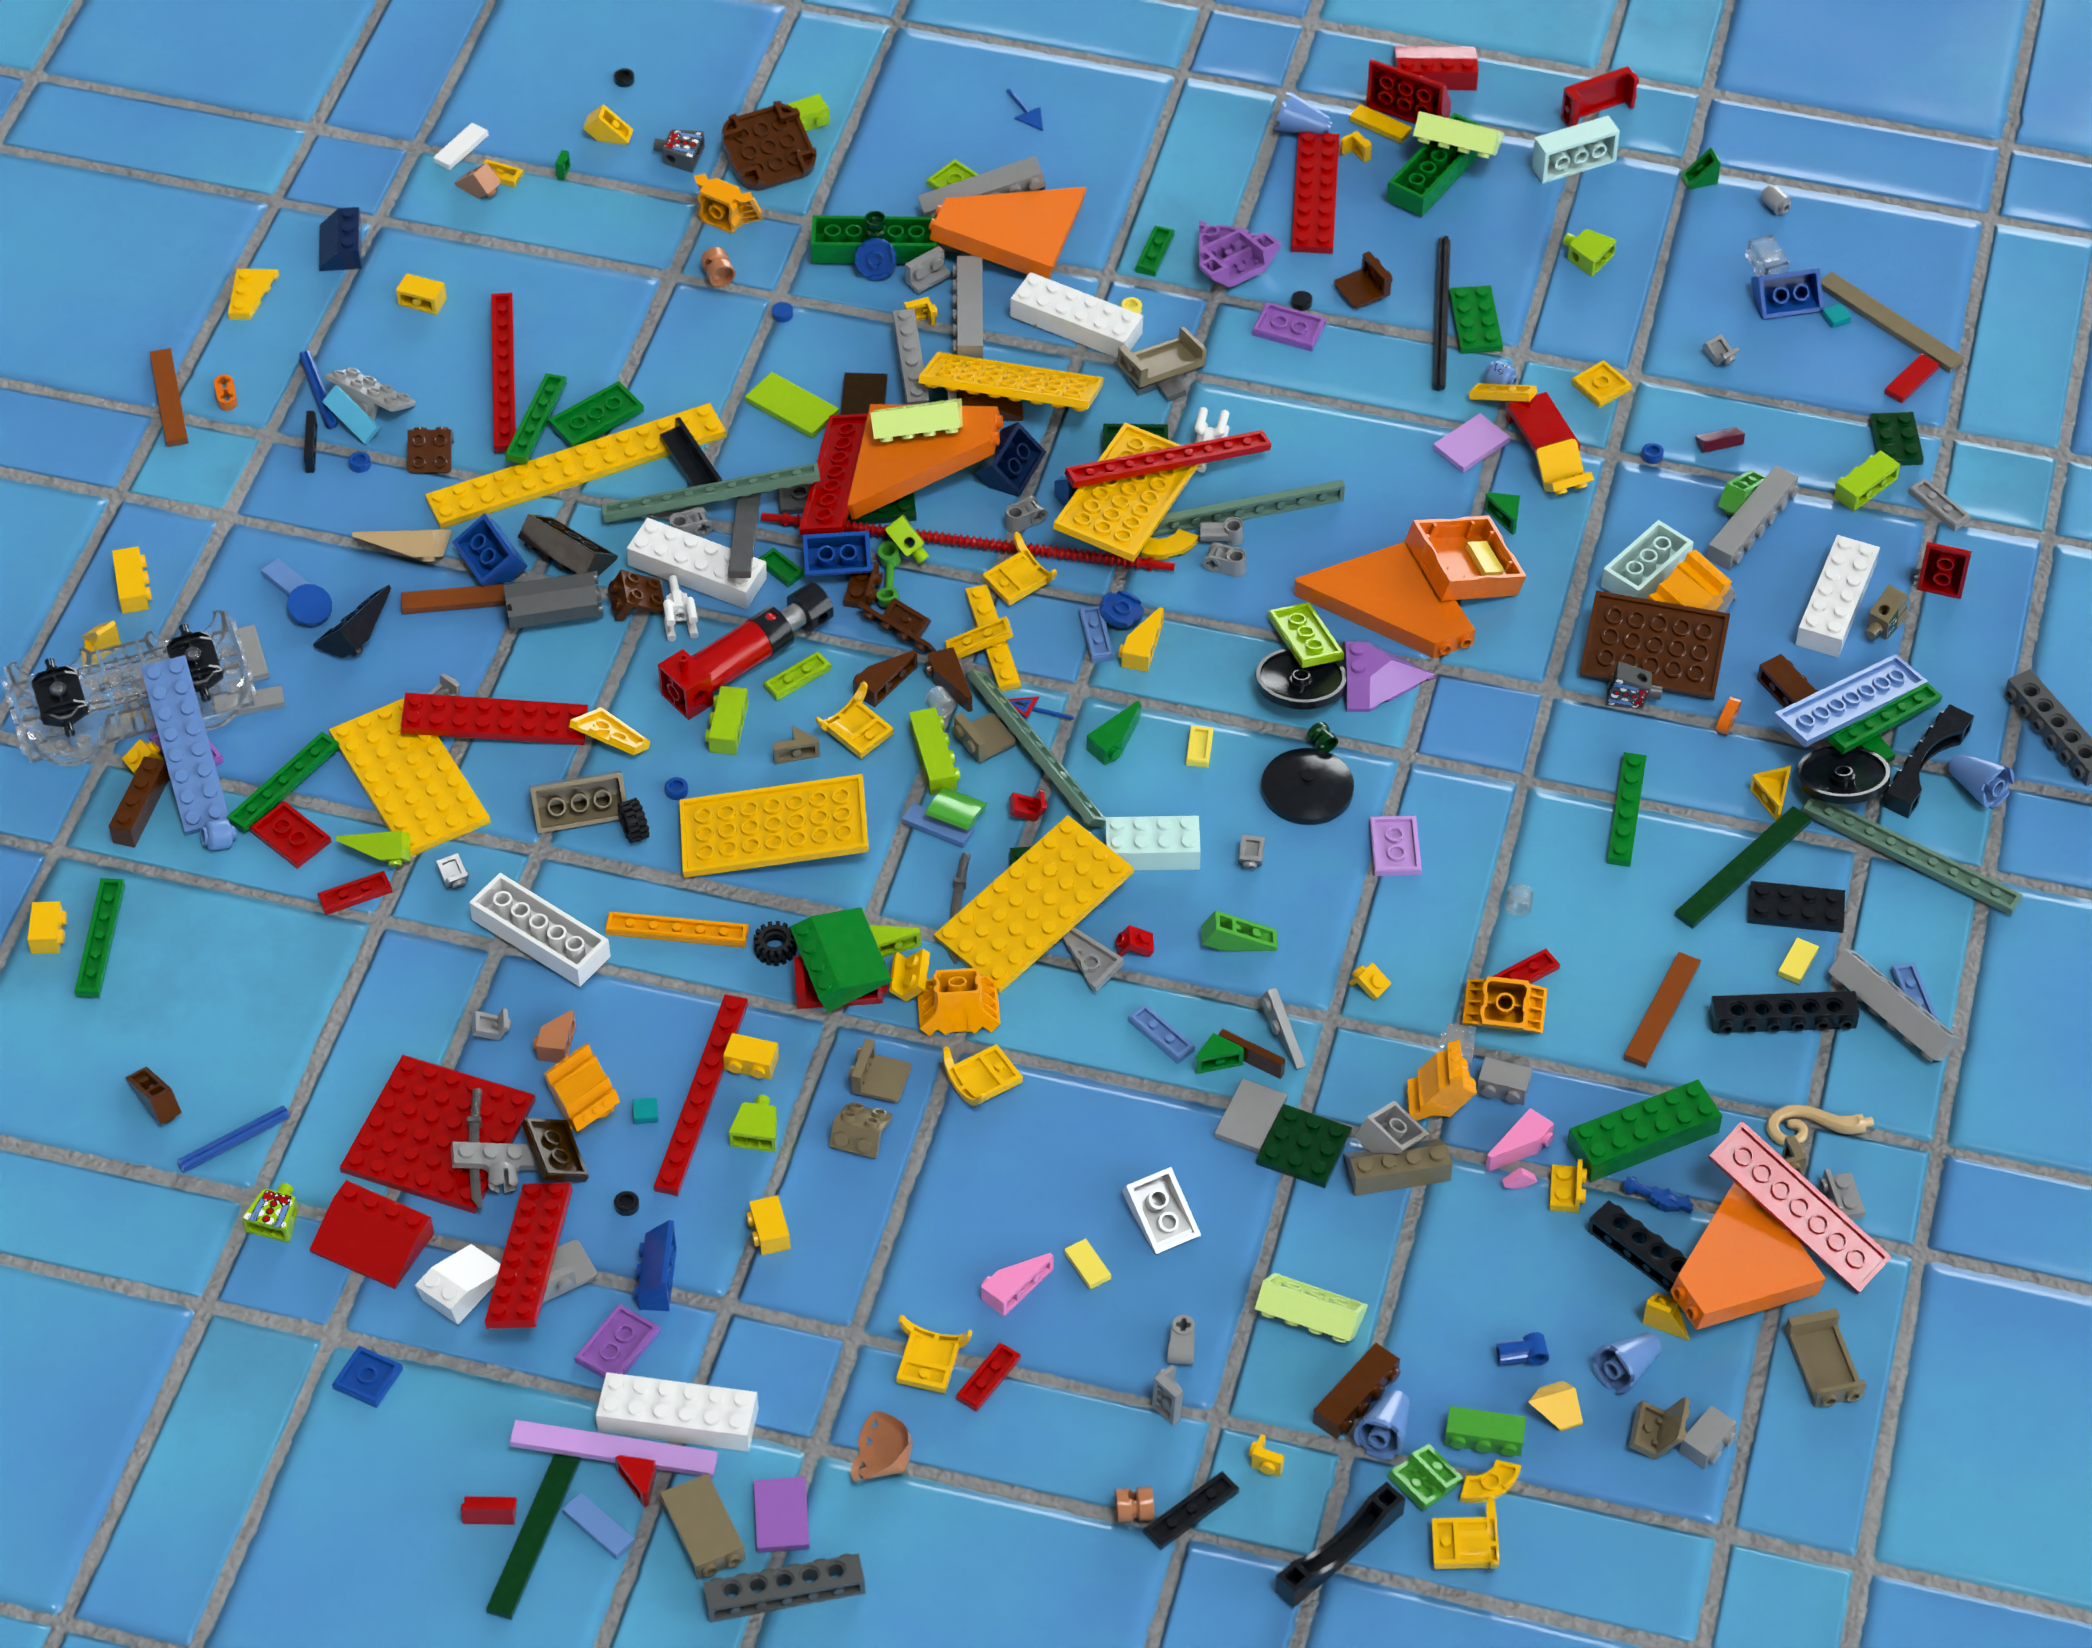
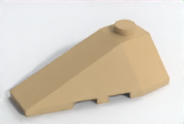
(413, 543)

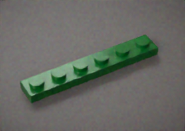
(535, 419)
(1885, 718)
(283, 782)
(1626, 809)
(100, 937)

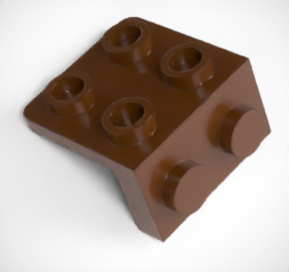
(1367, 284)
(429, 450)
(635, 591)

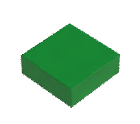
(562, 164)

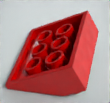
(1445, 64)
(1404, 93)
(372, 1234)

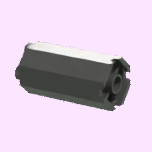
(553, 599)

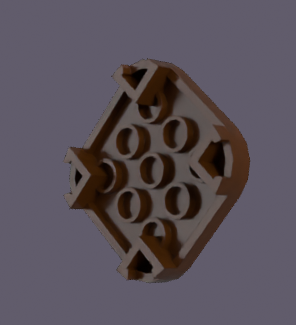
(768, 147)

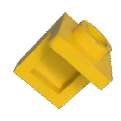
(1357, 144)
(923, 309)
(138, 751)
(1370, 980)
(1266, 1460)

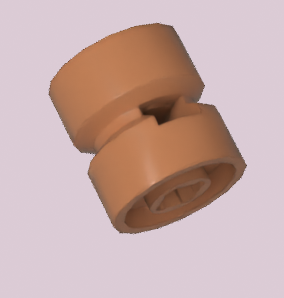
(717, 266)
(1134, 1504)

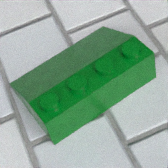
(840, 956)

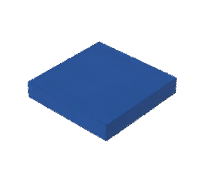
(367, 1376)

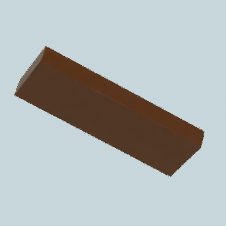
(1257, 1056)

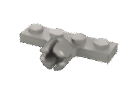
(498, 1160)

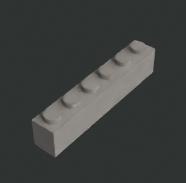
(1012, 178)
(969, 306)
(909, 356)
(1752, 518)
(1893, 1005)

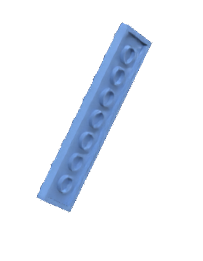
(1848, 700)
(184, 743)

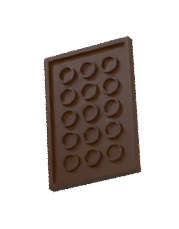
(1668, 639)

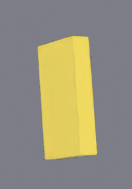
(1484, 558)
(1199, 746)
(1798, 961)
(1087, 1264)

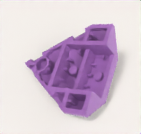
(1233, 253)
(1377, 675)

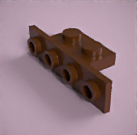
(902, 619)

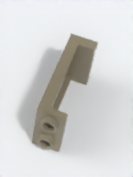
(1162, 359)
(1824, 1358)
(703, 1526)

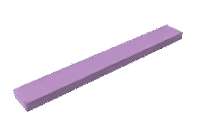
(607, 1447)

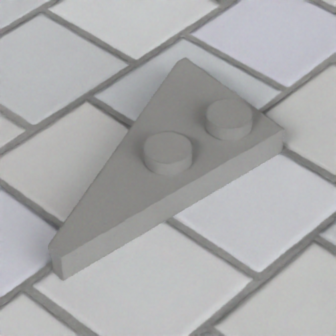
(1092, 958)
(1280, 1025)

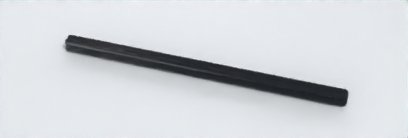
(1441, 316)

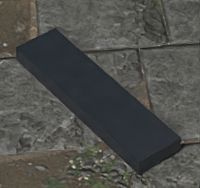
(1191, 1510)

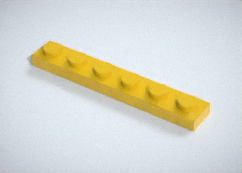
(998, 654)

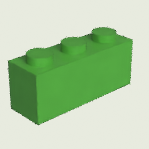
(1485, 1431)

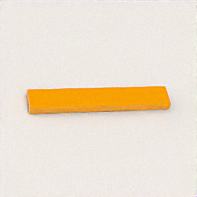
(677, 929)

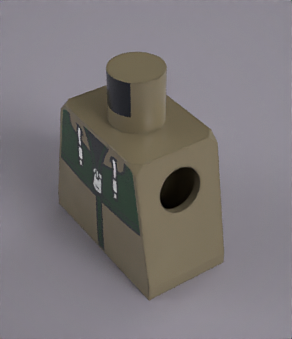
(1887, 613)

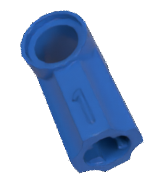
(1529, 1349)

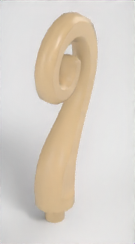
(1841, 1124)

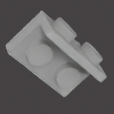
(926, 270)
(1843, 1193)
(1167, 1395)

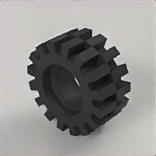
(633, 820)
(774, 954)

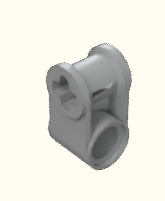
(1023, 514)
(691, 522)
(1226, 559)
(1182, 1343)

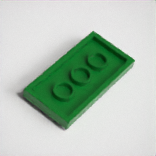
(1475, 319)
(596, 414)

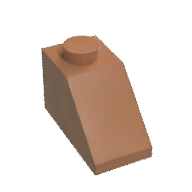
(479, 181)
(555, 1038)

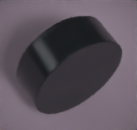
(624, 77)
(1301, 300)
(626, 1203)

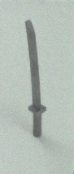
(959, 885)
(474, 1122)

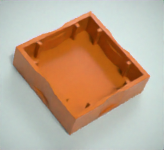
(1448, 566)

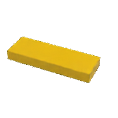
(1380, 124)
(1503, 392)
(980, 637)

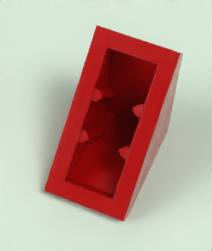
(638, 1475)

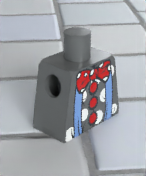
(681, 149)
(1631, 687)

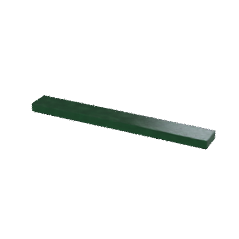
(1742, 867)
(533, 1536)

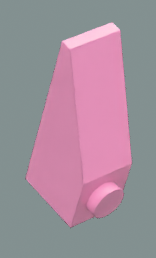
(1522, 1140)
(1014, 1282)

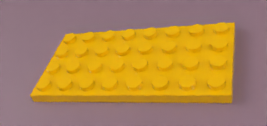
(1011, 381)
(1124, 511)
(409, 778)
(773, 825)
(1034, 903)

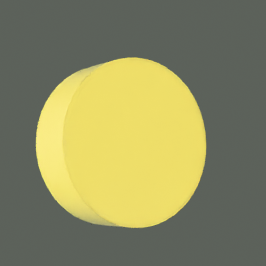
(1132, 304)

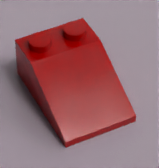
(1944, 570)

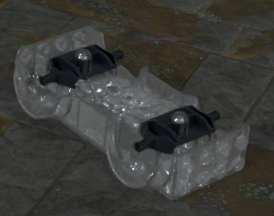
(70, 717)

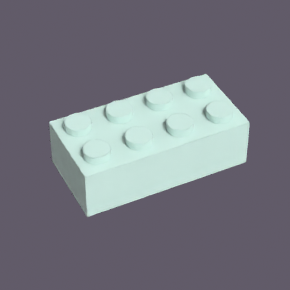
(1575, 149)
(1646, 562)
(1155, 841)

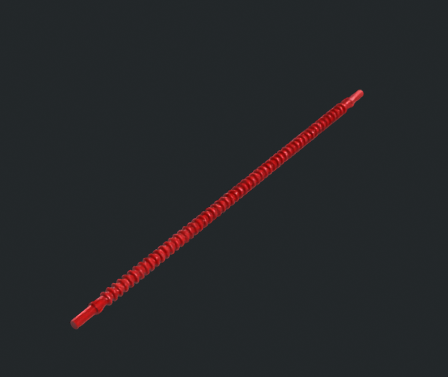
(1148, 563)

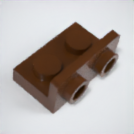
(863, 588)

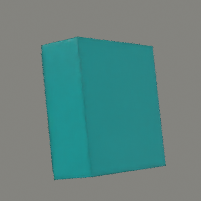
(1836, 315)
(645, 1110)

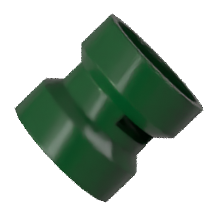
(875, 225)
(1322, 737)

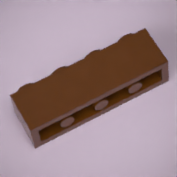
(1784, 681)
(139, 802)
(1356, 1391)

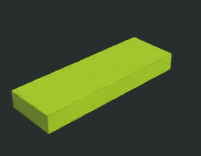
(797, 676)

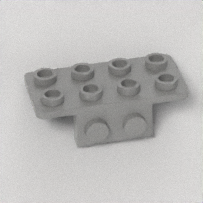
(369, 393)
(569, 1270)

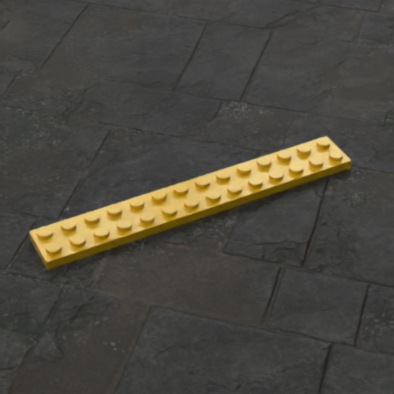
(567, 467)

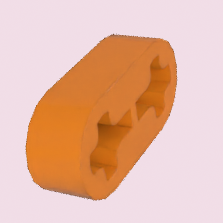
(225, 392)
(1728, 715)

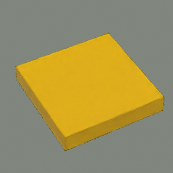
(1601, 384)

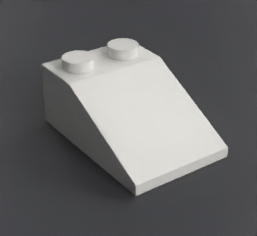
(1161, 1210)
(458, 1282)

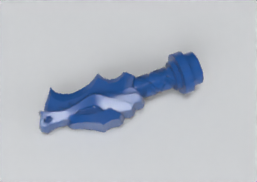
(1663, 1199)

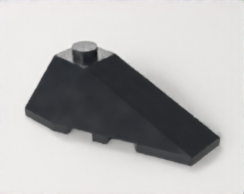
(354, 628)

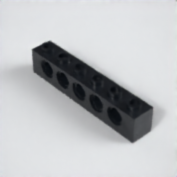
(1784, 1012)
(1642, 1256)

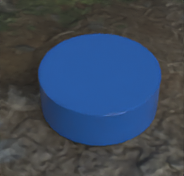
(782, 312)
(1652, 453)
(359, 462)
(676, 788)

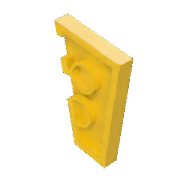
(248, 291)
(610, 730)

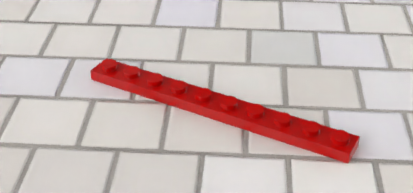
(503, 370)
(1167, 459)
(700, 1097)

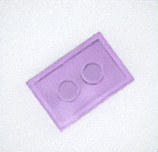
(1471, 442)
(1395, 846)

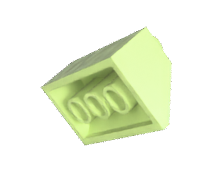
(1457, 134)
(917, 418)
(1310, 1307)

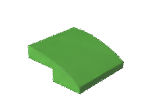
(956, 808)
(1425, 1477)

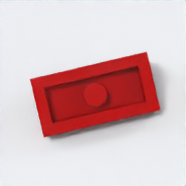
(489, 1510)

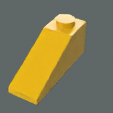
(1141, 643)

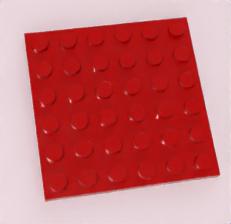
(416, 1121)

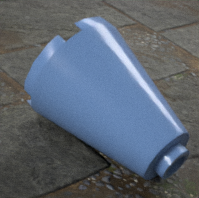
(1301, 117)
(1982, 779)
(1625, 1361)
(1384, 1426)

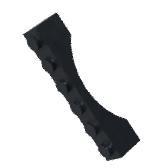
(1949, 731)
(1311, 1571)

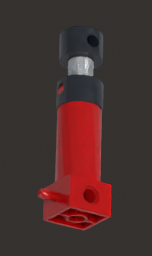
(691, 680)

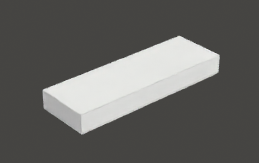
(460, 146)

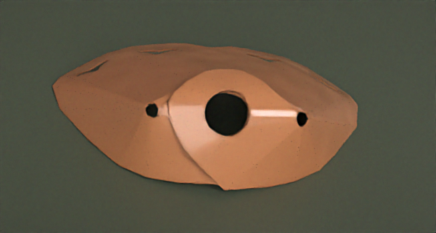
(888, 1451)

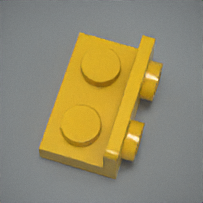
(909, 974)
(1566, 1187)

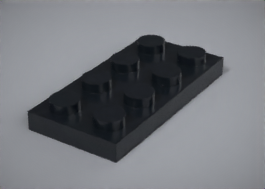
(1796, 906)

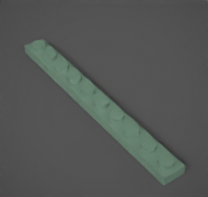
(711, 492)
(1253, 507)
(1034, 745)
(1914, 855)

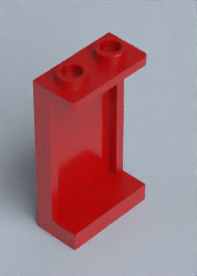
(1599, 94)
(1539, 421)
(807, 996)

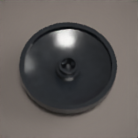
(1294, 687)
(1843, 777)
(1307, 786)

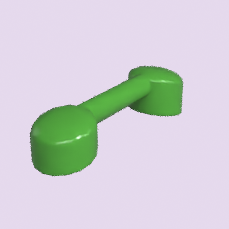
(889, 558)

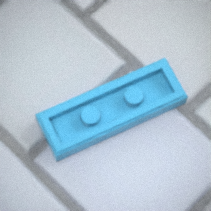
(351, 414)

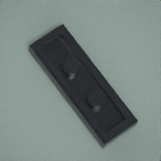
(310, 441)

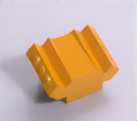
(725, 205)
(1694, 584)
(958, 1002)
(1505, 1004)
(1441, 1085)
(581, 1088)

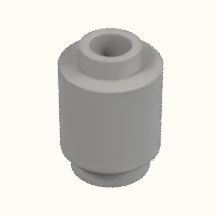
(1776, 199)

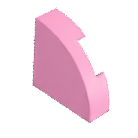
(1519, 1179)

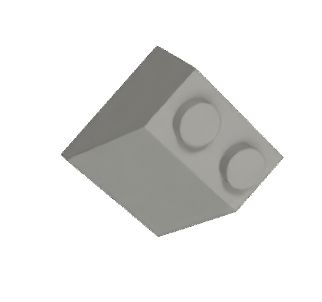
(1390, 1130)

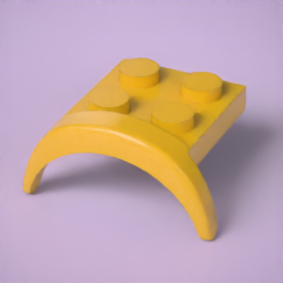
(1018, 574)
(857, 725)
(981, 1074)
(928, 1357)
(1466, 1541)

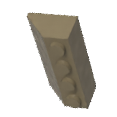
(577, 801)
(1417, 1166)

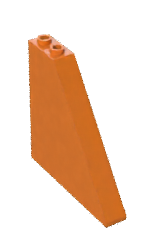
(1010, 228)
(905, 465)
(1392, 598)
(1743, 1265)

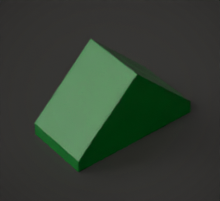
(1703, 171)
(1503, 509)
(1218, 1054)

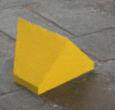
(101, 636)
(1771, 789)
(1665, 1315)
(1558, 1404)

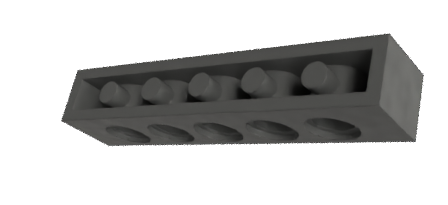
(2052, 722)
(775, 1598)

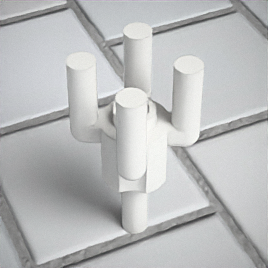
(1208, 433)
(679, 608)

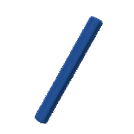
(317, 388)
(233, 1138)

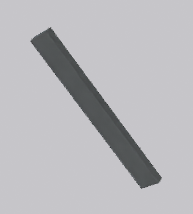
(744, 536)

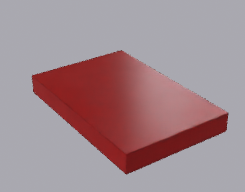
(290, 834)

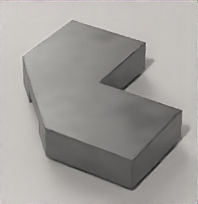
(1169, 388)

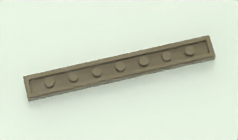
(1891, 322)

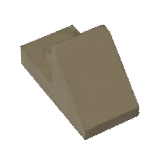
(801, 747)

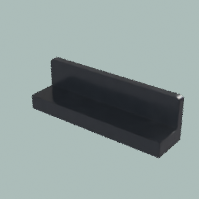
(688, 455)

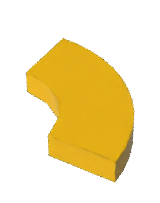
(1176, 544)
(1493, 1482)

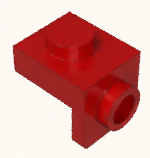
(1026, 806)
(1135, 940)

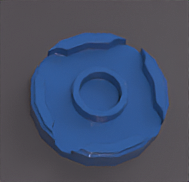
(875, 258)
(309, 605)
(1121, 609)

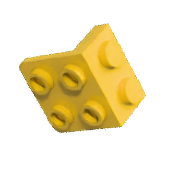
(1562, 467)

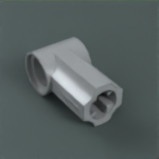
(1229, 531)

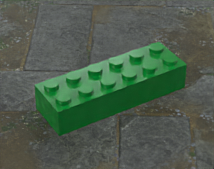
(1429, 174)
(838, 237)
(1644, 1130)

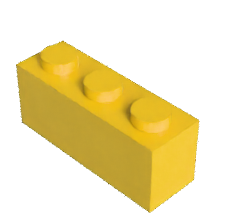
(131, 579)

